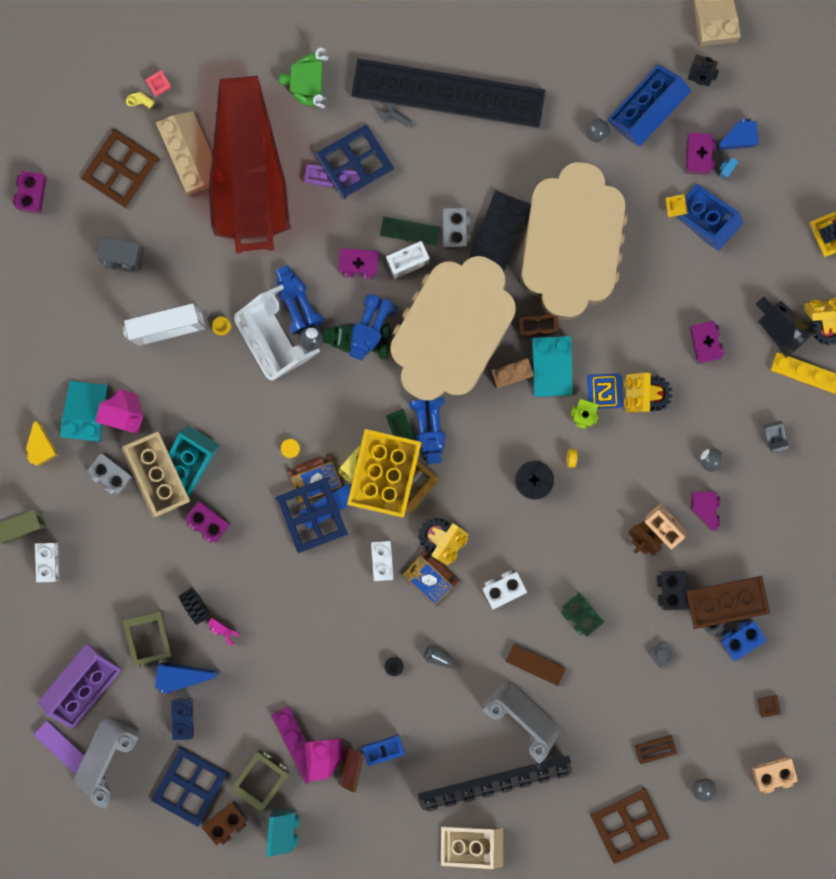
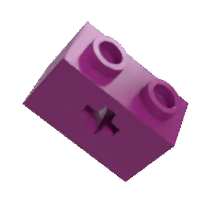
(694, 163)
(367, 257)
(702, 351)

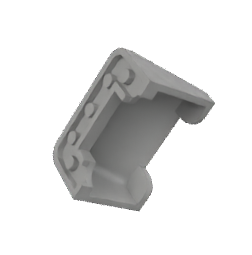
(511, 700)
(108, 737)

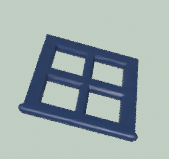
(354, 161)
(312, 515)
(189, 786)

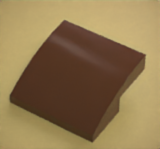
(351, 769)

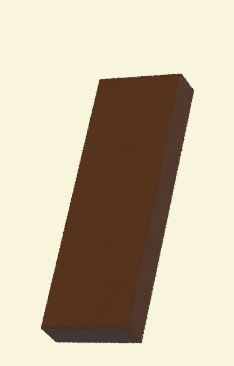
(535, 665)

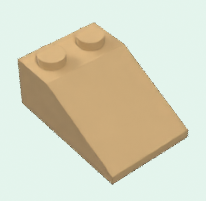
(716, 22)
(472, 847)

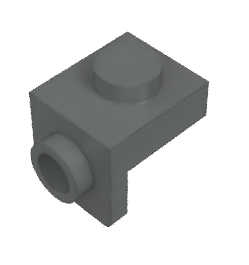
(775, 437)

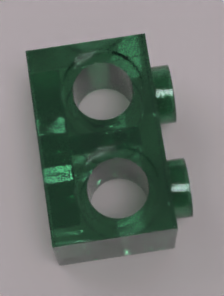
(585, 611)

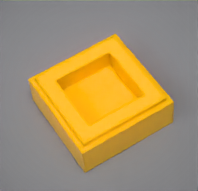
(676, 205)

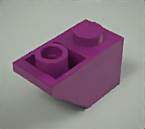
(705, 506)

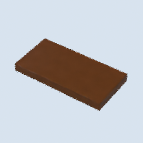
(727, 602)

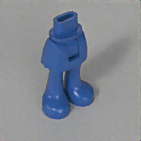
(295, 288)
(365, 337)
(431, 441)

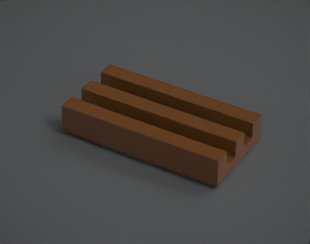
(653, 742)

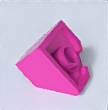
(121, 412)
(323, 758)

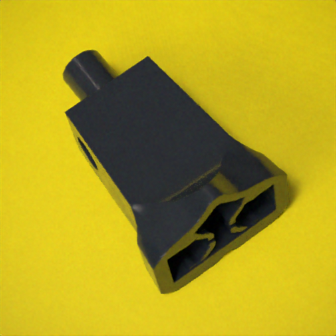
(784, 326)

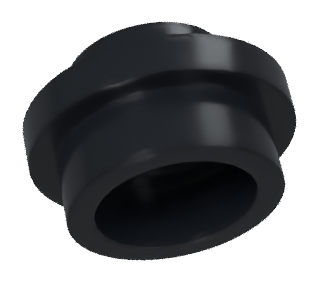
(398, 671)

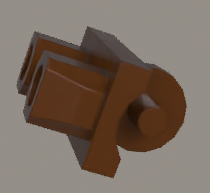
(643, 541)

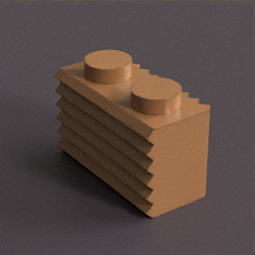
(512, 373)

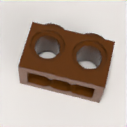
(222, 819)

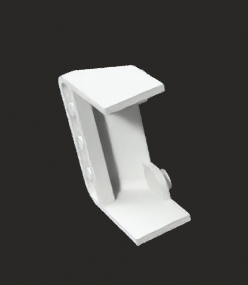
(267, 338)

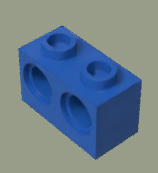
(745, 644)
(383, 750)

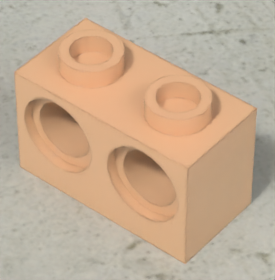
(773, 769)

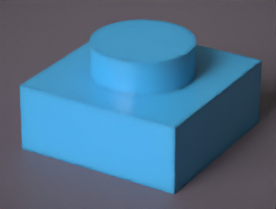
(727, 168)

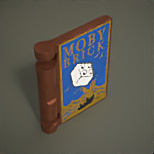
(313, 471)
(430, 578)

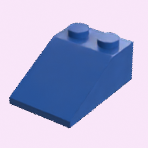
(710, 217)
(175, 676)

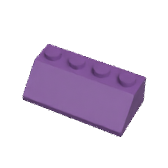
(79, 686)

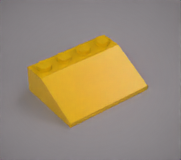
(384, 473)

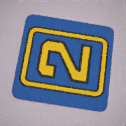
(605, 390)

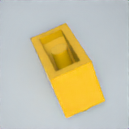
(39, 446)

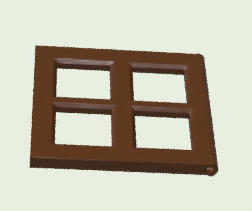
(119, 168)
(630, 826)

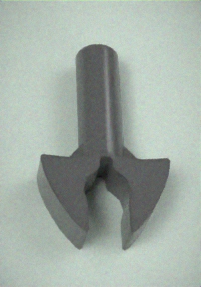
(393, 114)

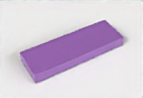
(317, 176)
(60, 746)

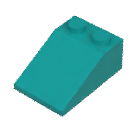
(552, 366)
(81, 411)
(192, 456)
(282, 832)

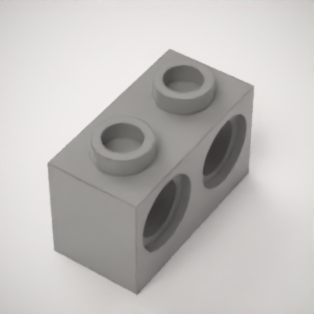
(450, 228)
(113, 470)

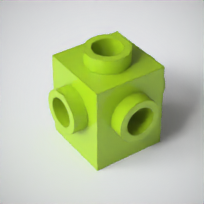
(588, 407)

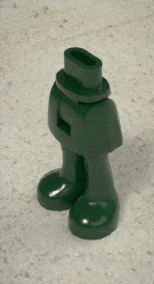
(341, 338)

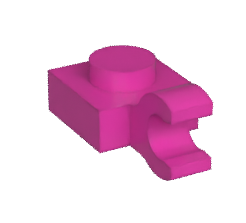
(218, 627)

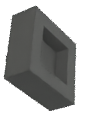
(661, 654)

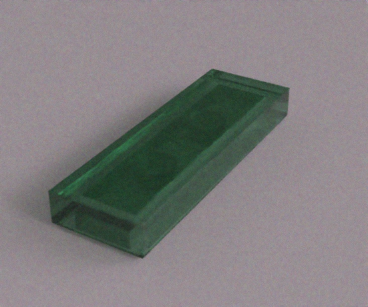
(409, 231)

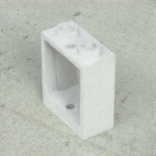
(402, 264)

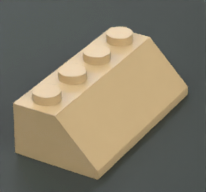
(187, 150)
(155, 475)

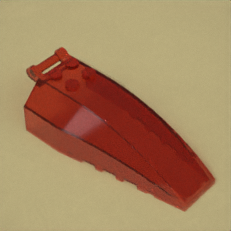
(246, 173)

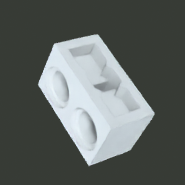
(382, 560)
(47, 562)
(505, 594)

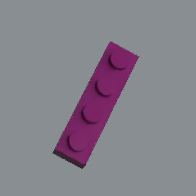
(293, 738)

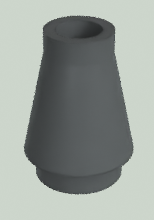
(436, 656)

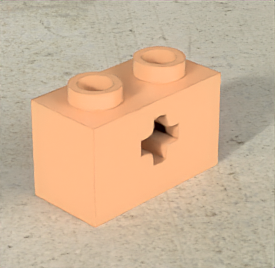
(666, 526)

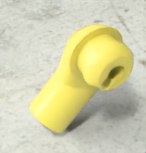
(138, 99)

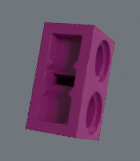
(35, 192)
(210, 518)

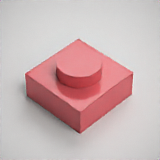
(158, 83)

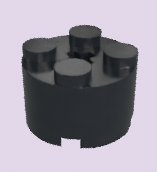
(541, 471)

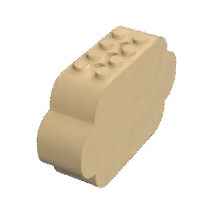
(573, 241)
(452, 328)

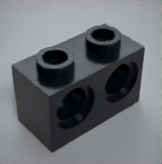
(677, 589)

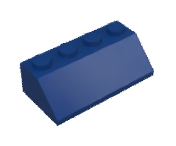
(649, 105)

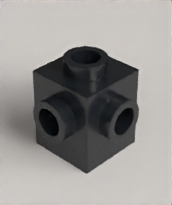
(703, 70)

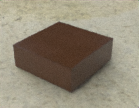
(769, 706)

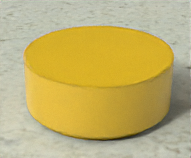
(221, 326)
(290, 448)
(571, 459)

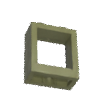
(21, 526)
(144, 662)
(250, 797)

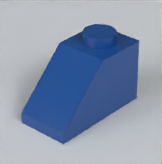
(742, 135)

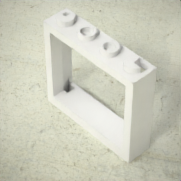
(164, 325)

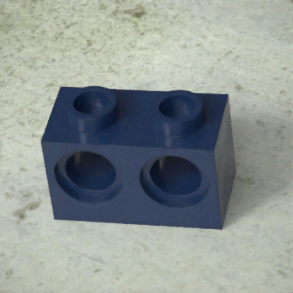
(182, 719)

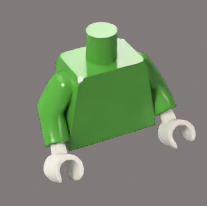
(306, 79)

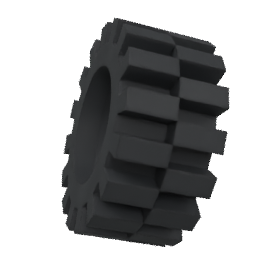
(194, 606)

